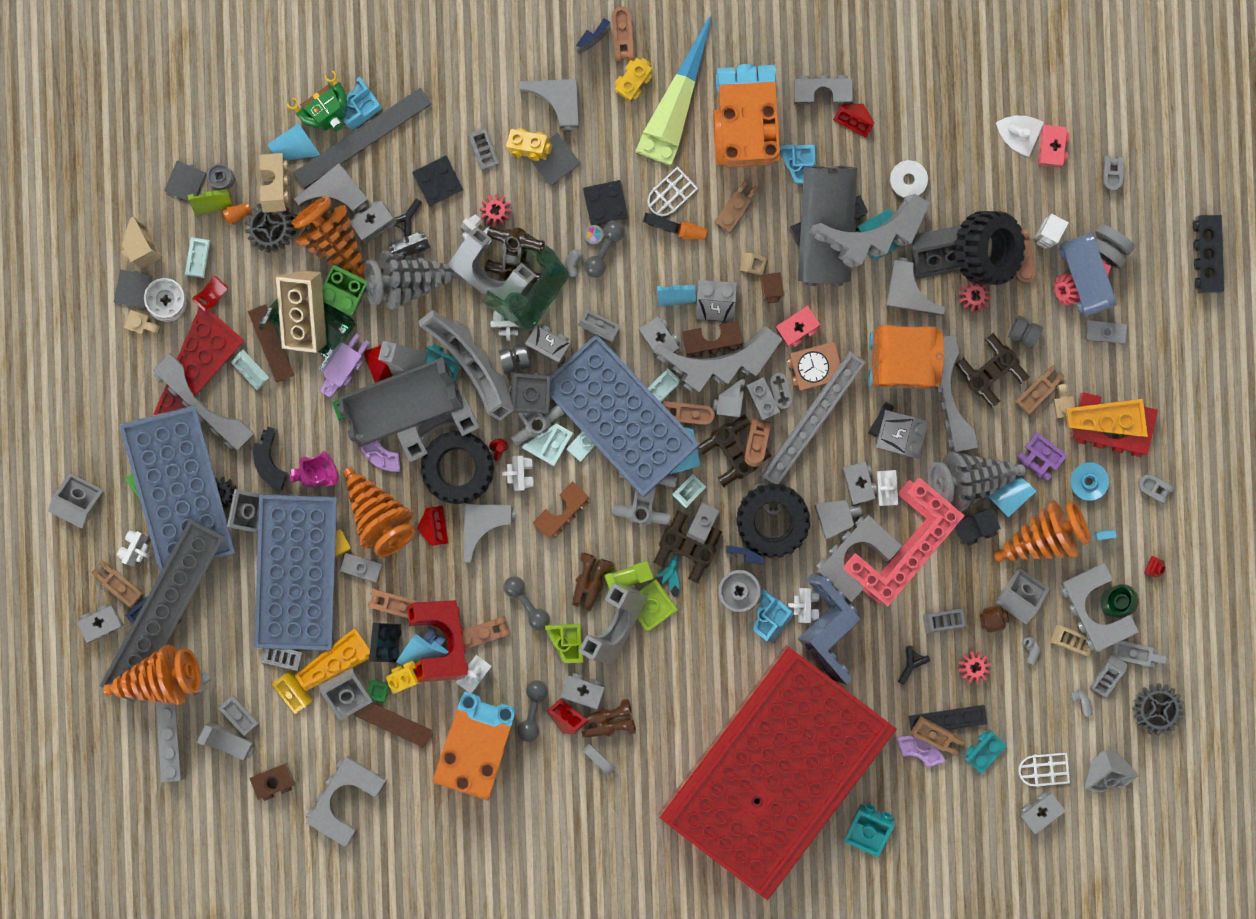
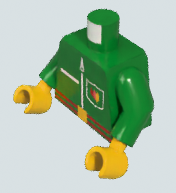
(324, 108)

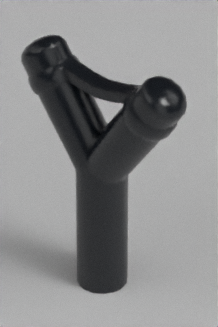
(406, 218)
(911, 664)

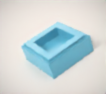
(1105, 535)

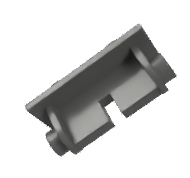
(417, 244)

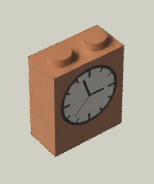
(813, 365)

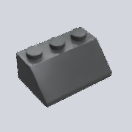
(934, 252)

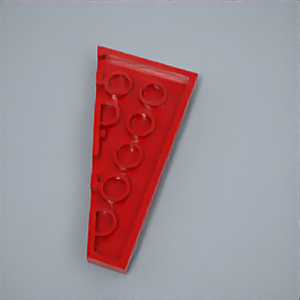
(202, 355)

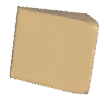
(753, 264)

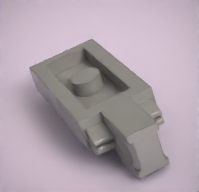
(1137, 654)

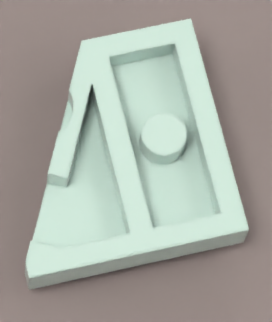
(549, 444)

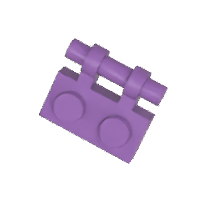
(1045, 451)

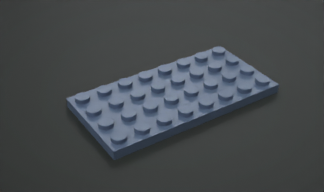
(620, 415)
(174, 478)
(295, 572)

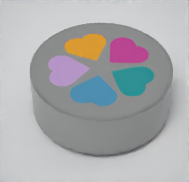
(593, 234)

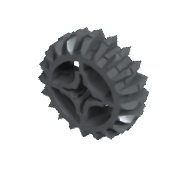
(272, 234)
(1166, 704)

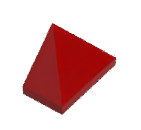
(855, 118)
(378, 369)
(433, 526)
(566, 718)

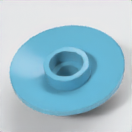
(1099, 479)

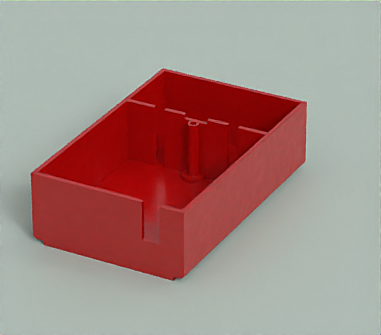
(794, 747)

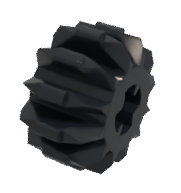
(229, 494)

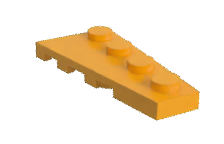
(1114, 417)
(344, 655)

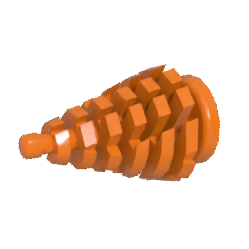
(328, 236)
(378, 516)
(1049, 535)
(161, 677)

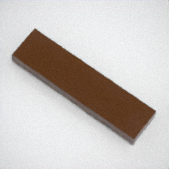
(271, 345)
(394, 723)

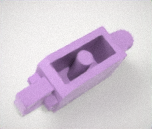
(342, 366)

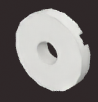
(914, 169)

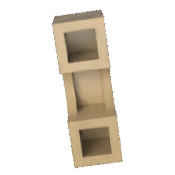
(274, 196)

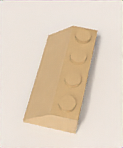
(139, 245)
(301, 311)

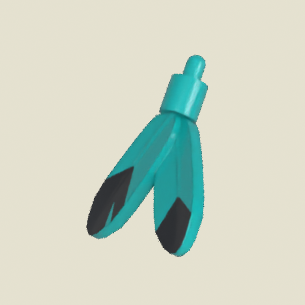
(670, 574)

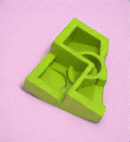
(210, 201)
(567, 641)

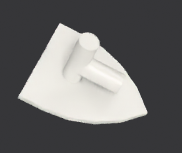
(1020, 132)

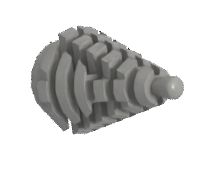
(403, 278)
(970, 478)

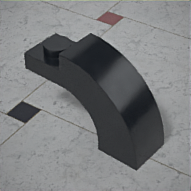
(263, 461)

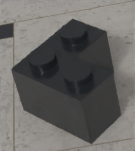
(977, 525)

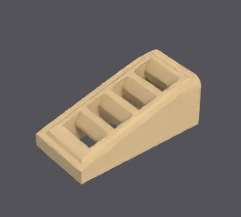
(1057, 635)

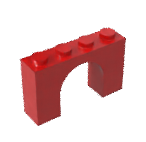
(1135, 444)
(446, 618)

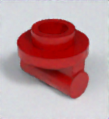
(498, 447)
(1155, 567)

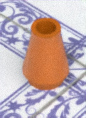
(236, 213)
(691, 231)

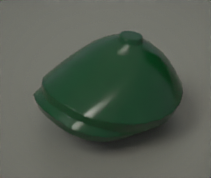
(1119, 601)

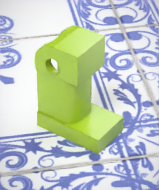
(629, 576)

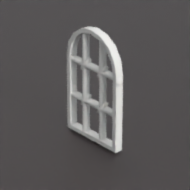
(679, 192)
(1051, 764)

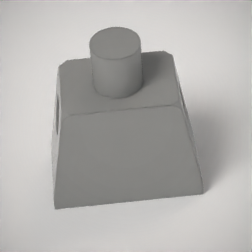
(836, 516)

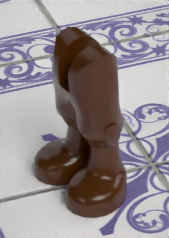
(587, 586)
(607, 728)

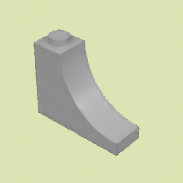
(561, 97)
(338, 187)
(904, 292)
(400, 357)
(482, 519)
(226, 741)

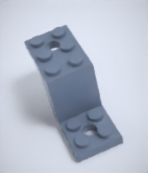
(829, 628)

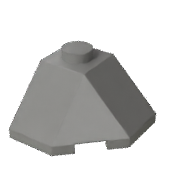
(730, 401)
(1108, 771)

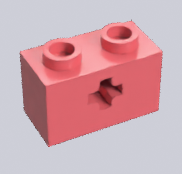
(1049, 135)
(803, 317)

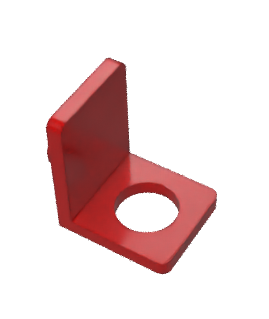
(211, 293)

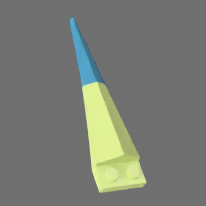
(664, 130)

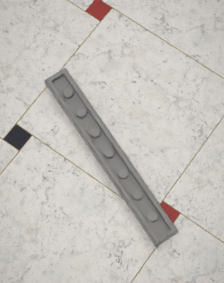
(813, 418)

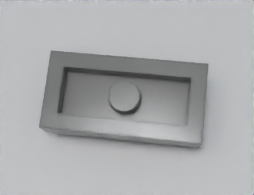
(599, 325)
(1106, 332)
(702, 523)
(361, 567)
(238, 715)

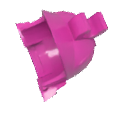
(315, 471)

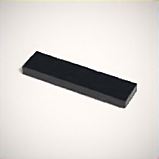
(954, 717)

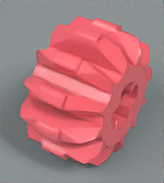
(502, 211)
(1066, 290)
(981, 295)
(977, 673)

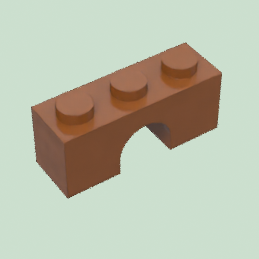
(551, 524)

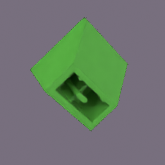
(343, 290)

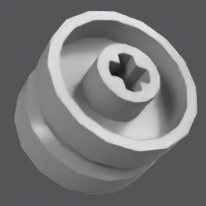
(1112, 245)
(729, 586)

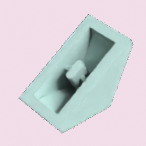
(689, 490)

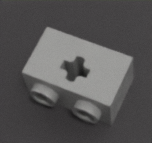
(382, 221)
(659, 326)
(762, 399)
(851, 476)
(111, 623)
(589, 699)
(1052, 812)

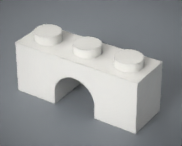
(1050, 231)

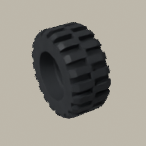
(973, 247)
(431, 462)
(773, 546)

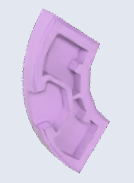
(381, 457)
(915, 747)

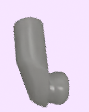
(571, 261)
(1033, 649)
(1080, 696)

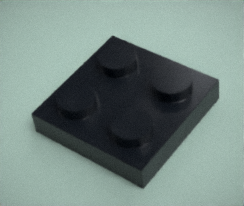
(437, 181)
(605, 202)
(385, 642)

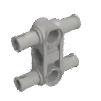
(529, 418)
(646, 504)

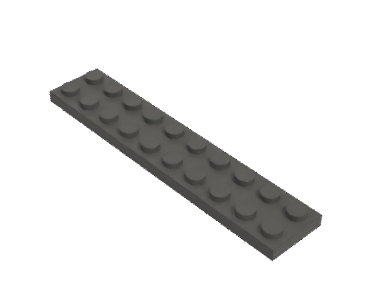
(167, 598)

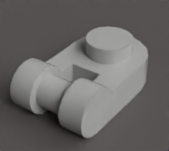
(1113, 179)
(1148, 484)

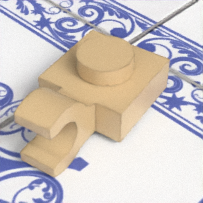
(139, 322)
(1063, 401)

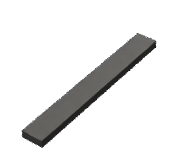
(362, 137)

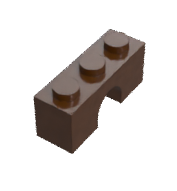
(729, 337)

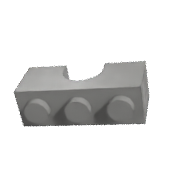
(839, 88)

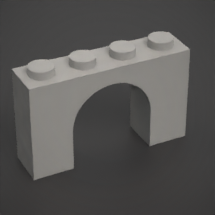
(468, 265)
(414, 437)
(867, 533)
(1098, 635)
(609, 644)
(323, 817)

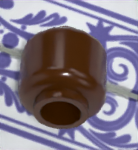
(994, 619)

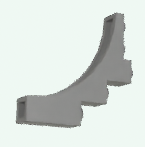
(898, 229)
(749, 357)
(474, 360)

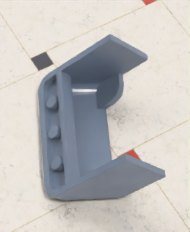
(1088, 274)

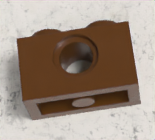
(772, 287)
(283, 776)

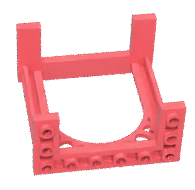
(939, 522)

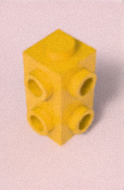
(637, 74)
(532, 145)
(402, 678)

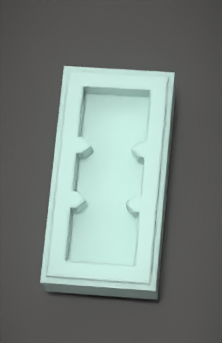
(197, 257)
(250, 370)
(664, 385)
(581, 446)

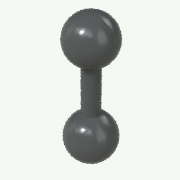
(613, 232)
(515, 588)
(536, 692)

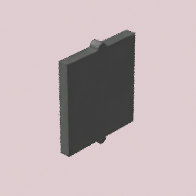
(184, 181)
(131, 288)

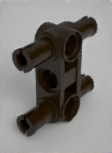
(514, 251)
(992, 370)
(731, 448)
(687, 547)

